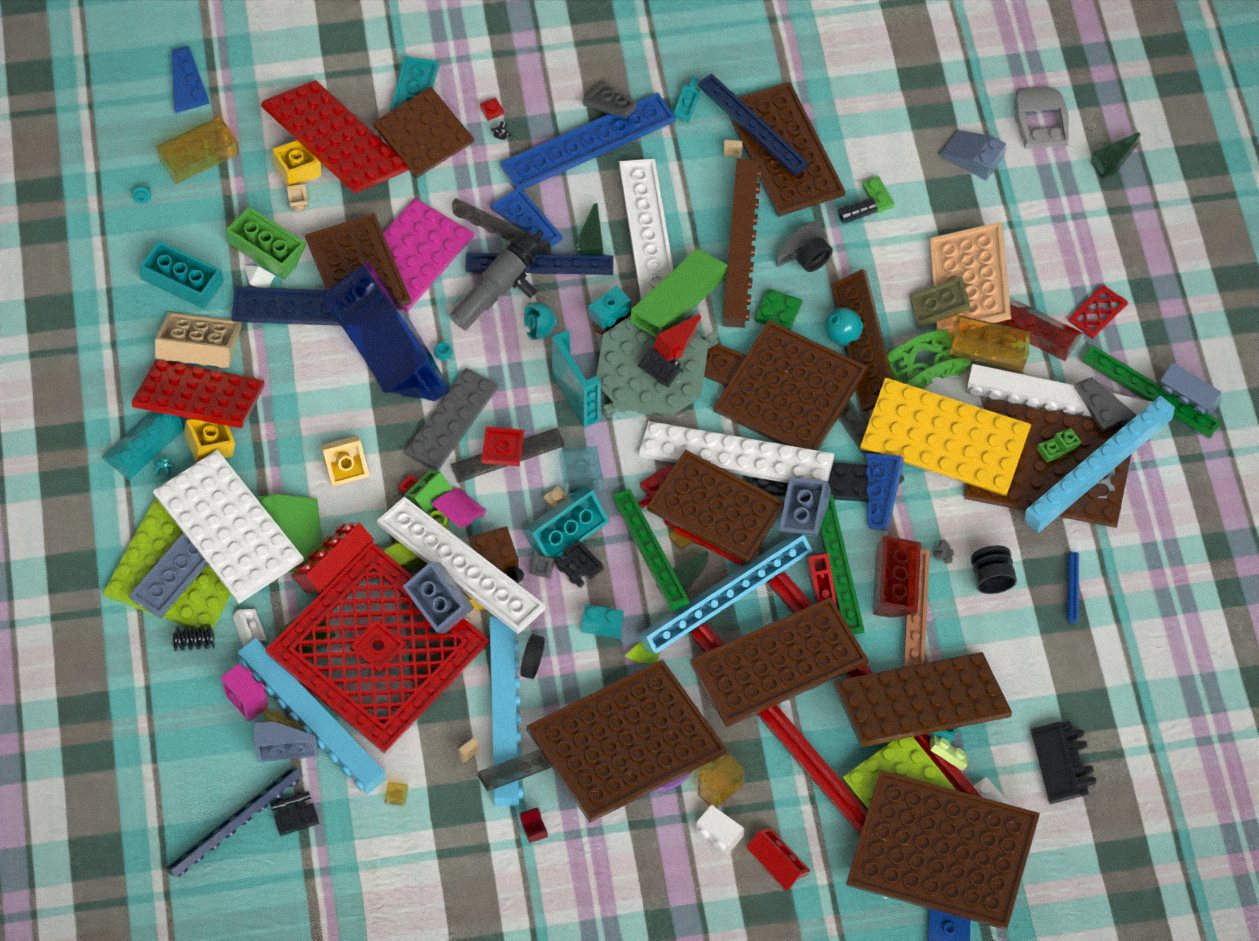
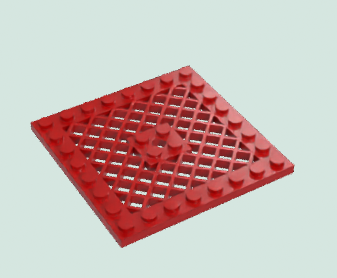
(380, 735)

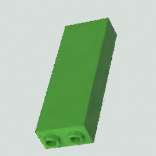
(678, 293)

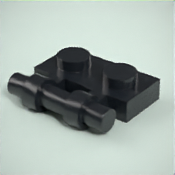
(583, 560)
(295, 819)

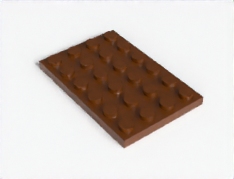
(350, 245)
(716, 506)

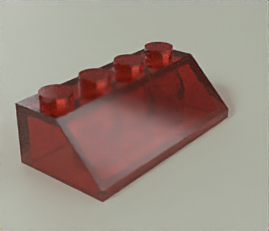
(1044, 330)
(896, 577)

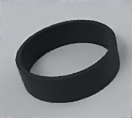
(532, 656)

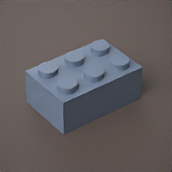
(438, 597)

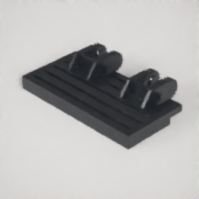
(1059, 759)

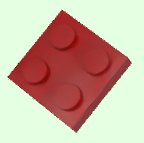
(502, 446)

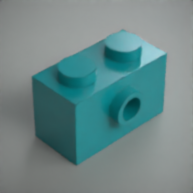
(609, 307)
(602, 621)

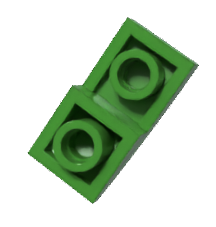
(1059, 446)

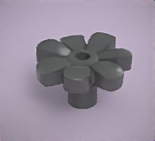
(944, 552)

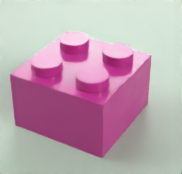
(244, 692)

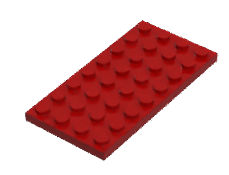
(334, 136)

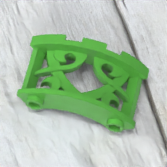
(931, 342)

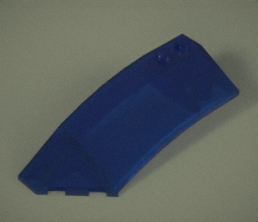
(384, 335)

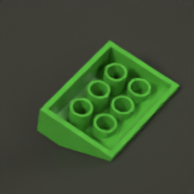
(297, 519)

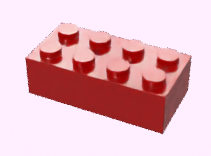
(332, 557)

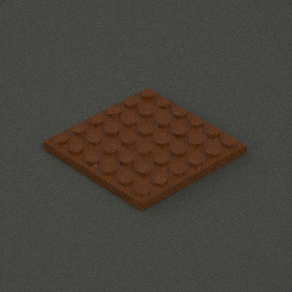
(790, 388)

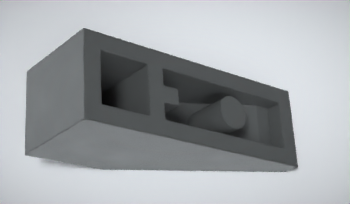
(799, 239)

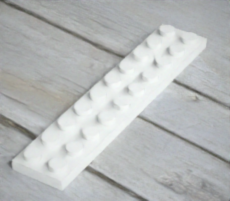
(646, 223)
(736, 453)
(467, 568)

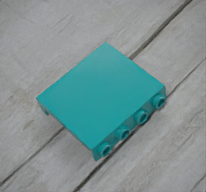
(581, 394)

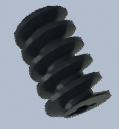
(193, 637)

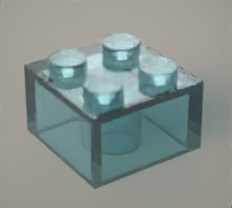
(581, 469)

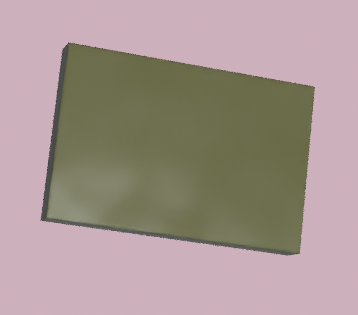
(940, 302)

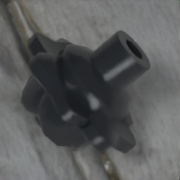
(501, 131)

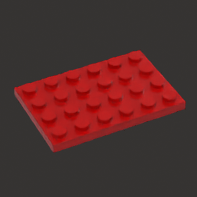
(198, 393)

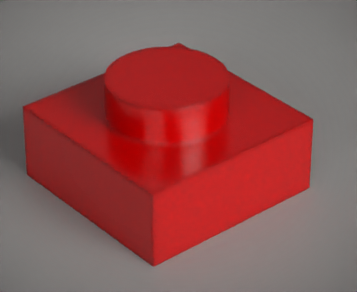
(491, 109)
(407, 484)

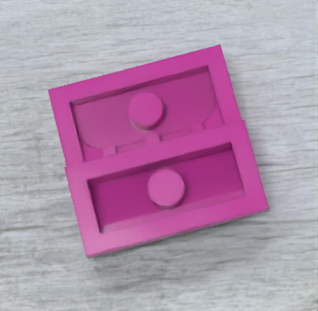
(459, 507)

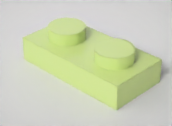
(943, 748)

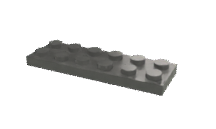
(451, 419)

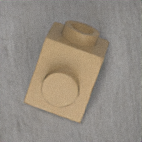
(297, 197)

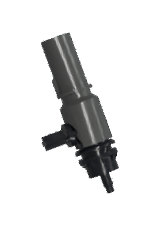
(498, 279)

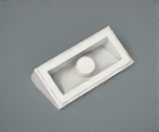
(249, 626)

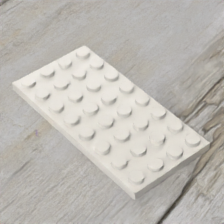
(228, 526)

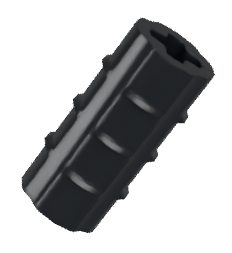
(857, 210)

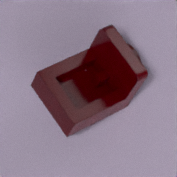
(533, 825)

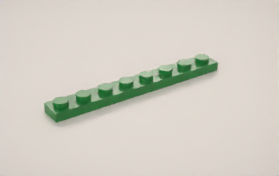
(1148, 390)
(650, 549)
(840, 569)

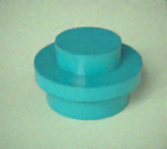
(443, 351)

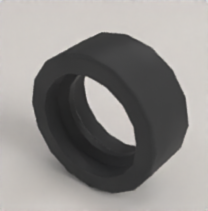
(814, 254)

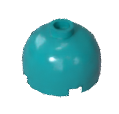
(540, 320)
(843, 326)

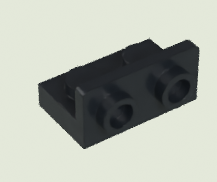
(659, 367)

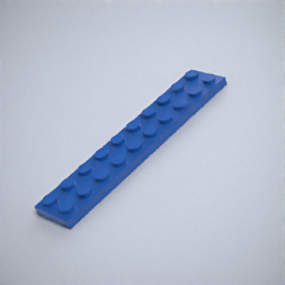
(586, 143)

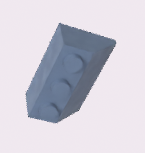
(1190, 389)

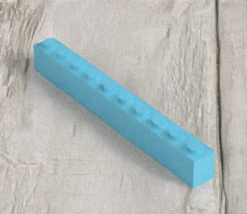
(1099, 464)
(725, 593)
(504, 706)
(312, 717)

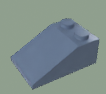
(975, 152)
(805, 506)
(281, 742)

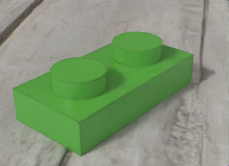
(875, 188)

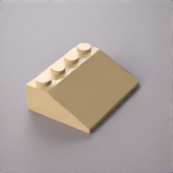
(197, 339)

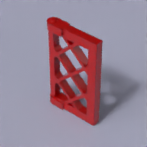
(1083, 325)

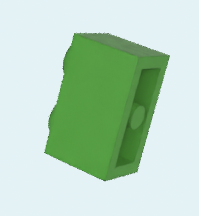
(427, 490)

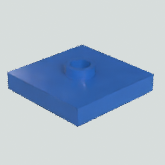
(947, 927)

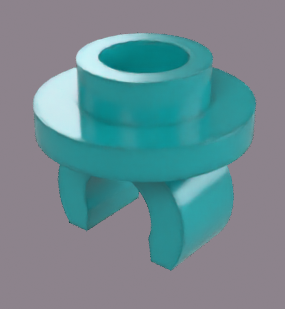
(141, 194)
(163, 464)

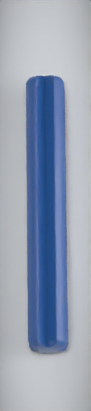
(1073, 587)

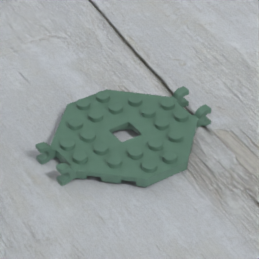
(636, 390)

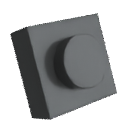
(542, 566)

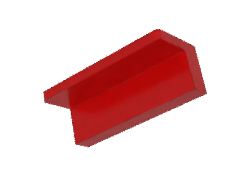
(777, 858)

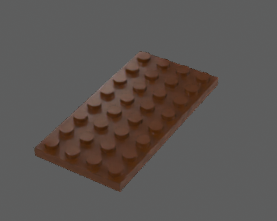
(786, 116)
(778, 662)
(922, 699)

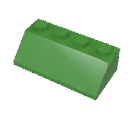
(265, 242)

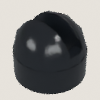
(515, 574)

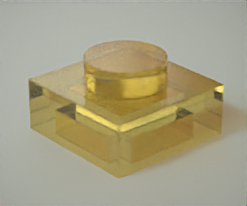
(680, 541)
(396, 793)

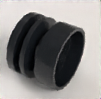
(993, 569)

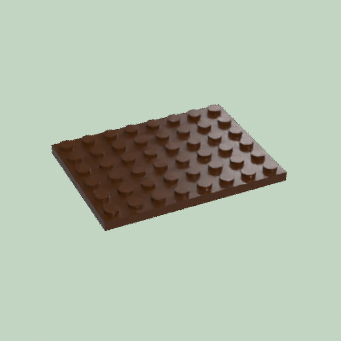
(1036, 476)
(626, 740)
(943, 849)

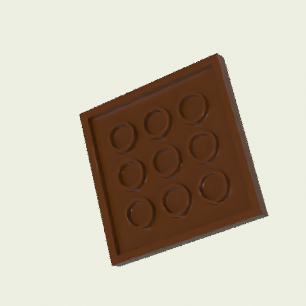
(423, 132)

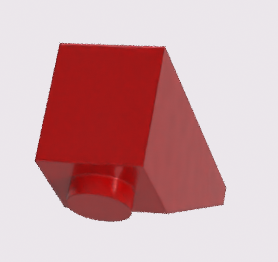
(675, 340)
(821, 577)

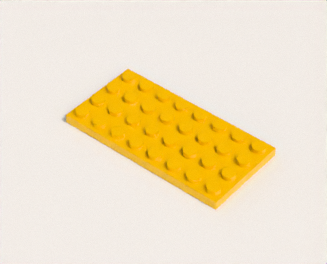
(946, 436)

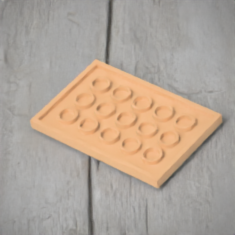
(981, 261)

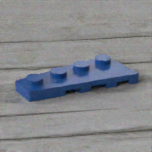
(187, 83)
(524, 214)
(883, 482)

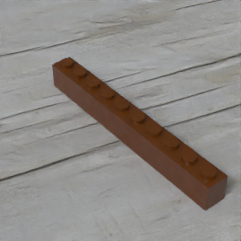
(741, 243)

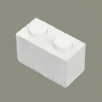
(719, 829)

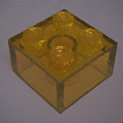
(720, 781)

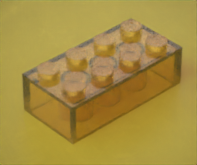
(197, 150)
(989, 343)

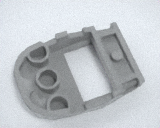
(1039, 100)

